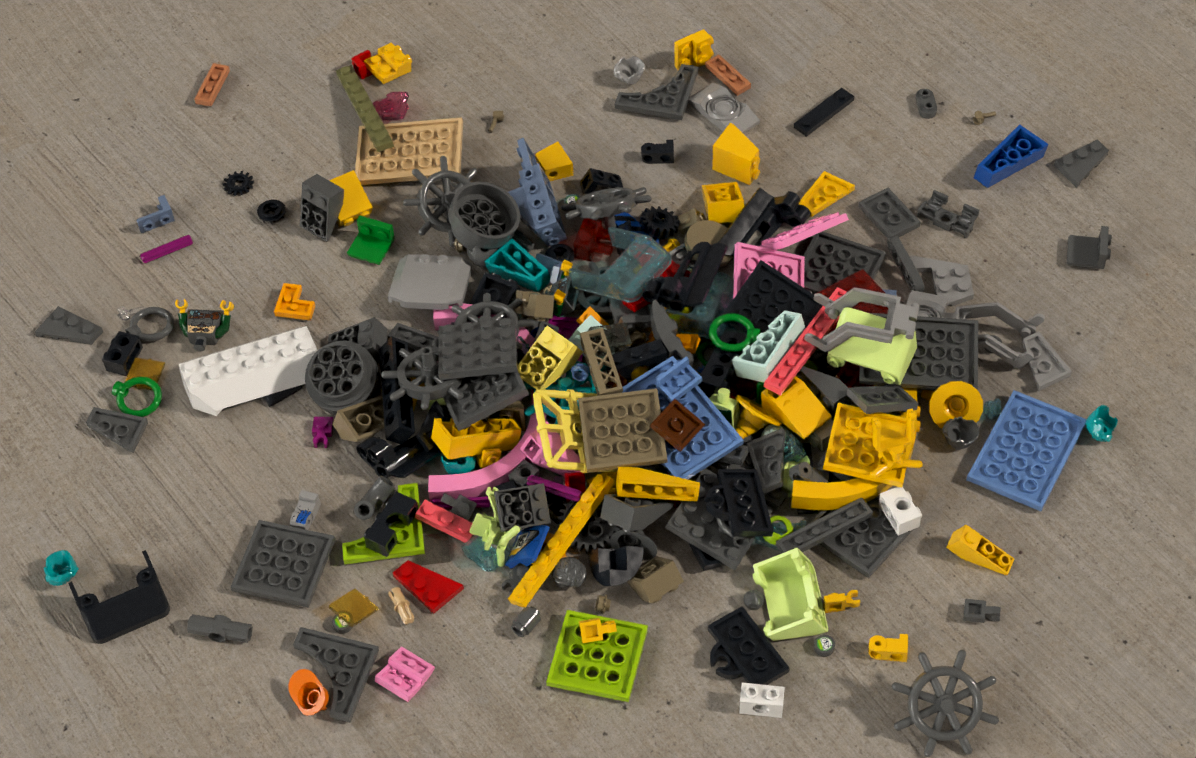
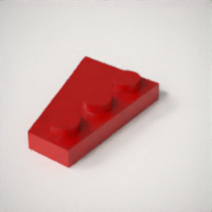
(426, 585)

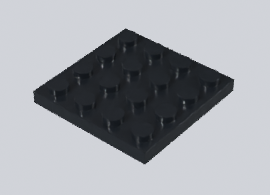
(767, 296)

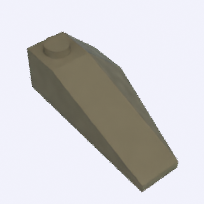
(360, 420)

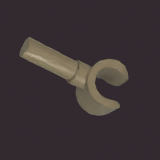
(497, 116)
(979, 117)

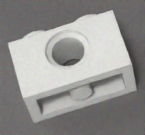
(901, 520)
(761, 700)

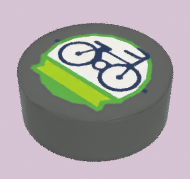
(340, 625)
(824, 645)

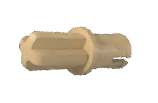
(401, 605)

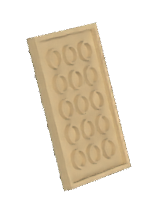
(415, 147)

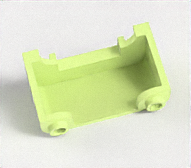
(886, 358)
(791, 596)

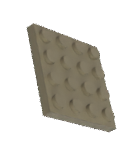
(619, 430)

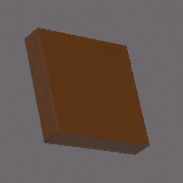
(677, 425)

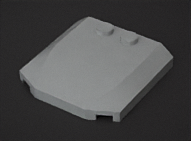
(430, 281)

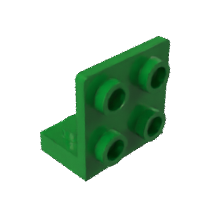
(372, 240)

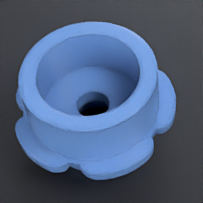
(582, 374)

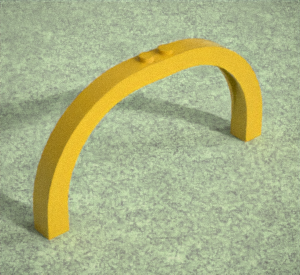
(835, 495)

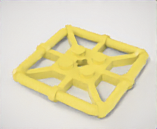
(567, 422)

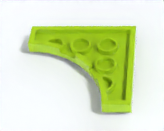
(409, 537)

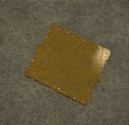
(145, 368)
(353, 607)

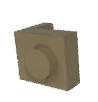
(688, 219)

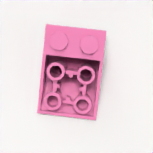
(533, 450)

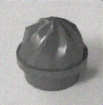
(753, 599)

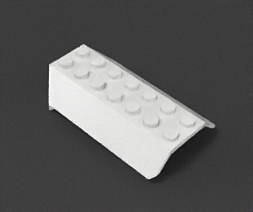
(248, 370)

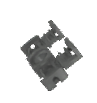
(963, 224)

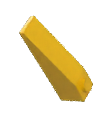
(649, 484)

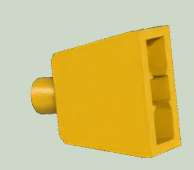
(555, 162)

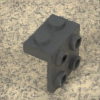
(1089, 251)
(635, 321)

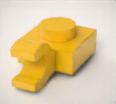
(837, 602)
(593, 629)

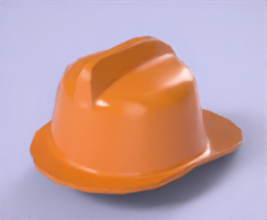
(308, 692)

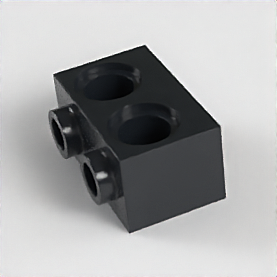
(122, 353)

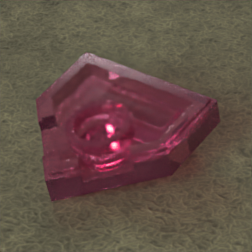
(393, 106)

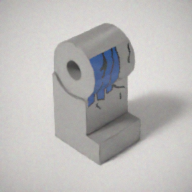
(305, 510)

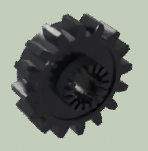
(659, 223)

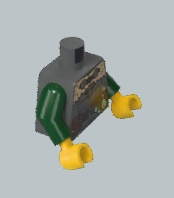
(563, 291)
(204, 326)

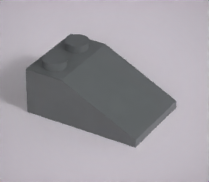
(631, 512)

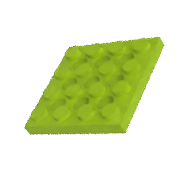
(605, 666)

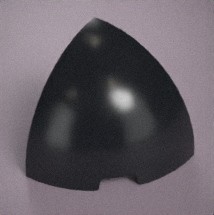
(615, 566)

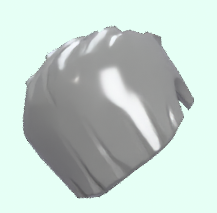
(629, 70)

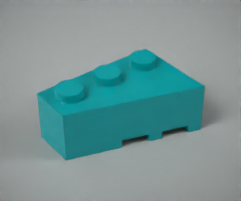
(518, 265)

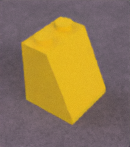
(736, 156)
(355, 199)

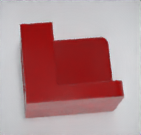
(359, 66)
(575, 480)

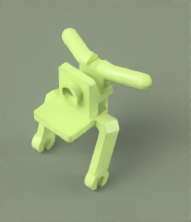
(490, 531)

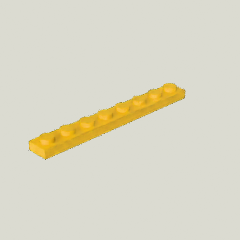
(561, 540)

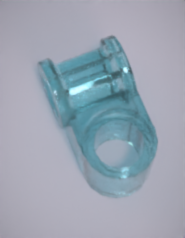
(475, 551)

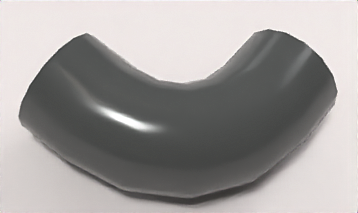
(374, 498)

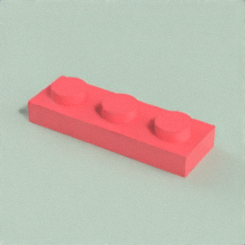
(444, 521)

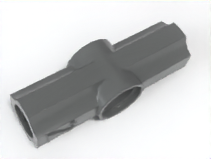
(219, 628)

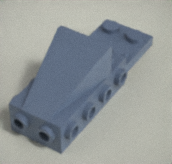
(537, 199)

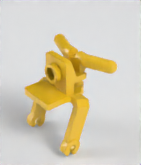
(891, 445)

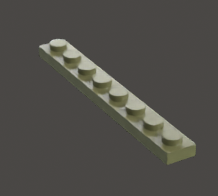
(364, 108)

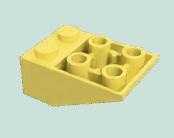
(548, 359)

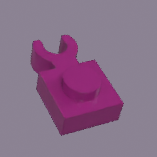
(321, 430)

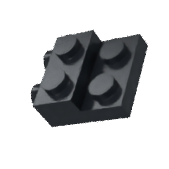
(498, 288)

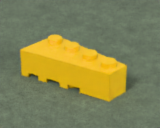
(476, 438)

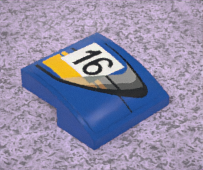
(527, 546)

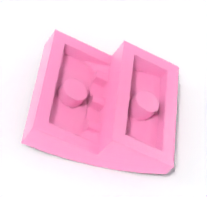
(404, 674)

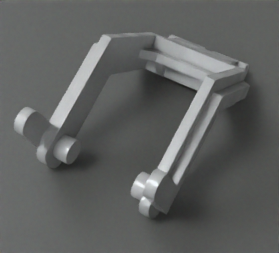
(899, 318)
(986, 341)

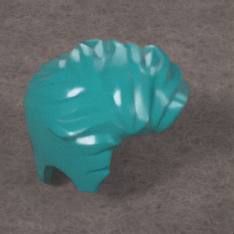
(1101, 424)
(459, 465)
(60, 568)

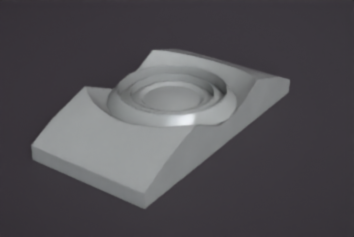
(722, 108)
(929, 304)

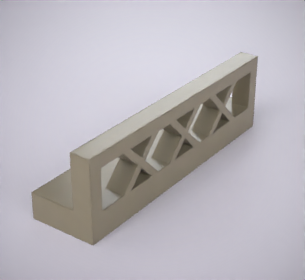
(592, 362)

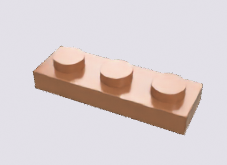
(728, 75)
(212, 84)

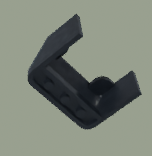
(125, 611)

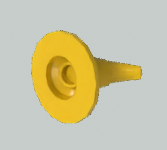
(953, 401)
(753, 417)

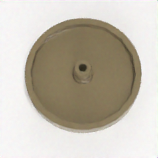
(708, 232)

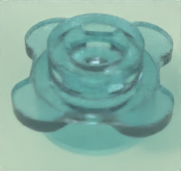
(992, 408)

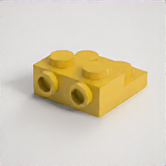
(693, 49)
(389, 63)

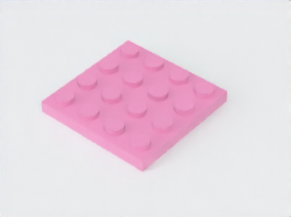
(804, 231)
(748, 256)

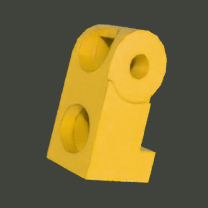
(889, 648)

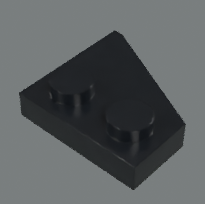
(425, 431)

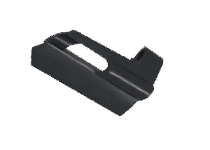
(765, 215)
(683, 291)
(395, 461)

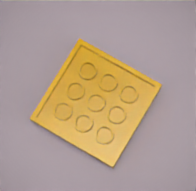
(852, 448)

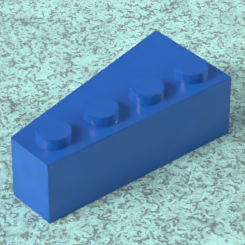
(1010, 156)

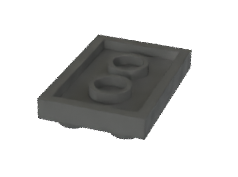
(889, 214)
(882, 399)

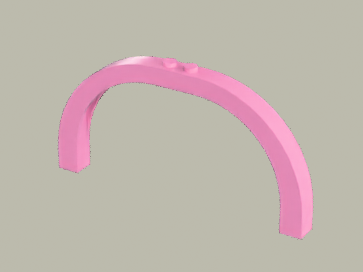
(476, 482)

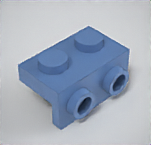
(678, 380)

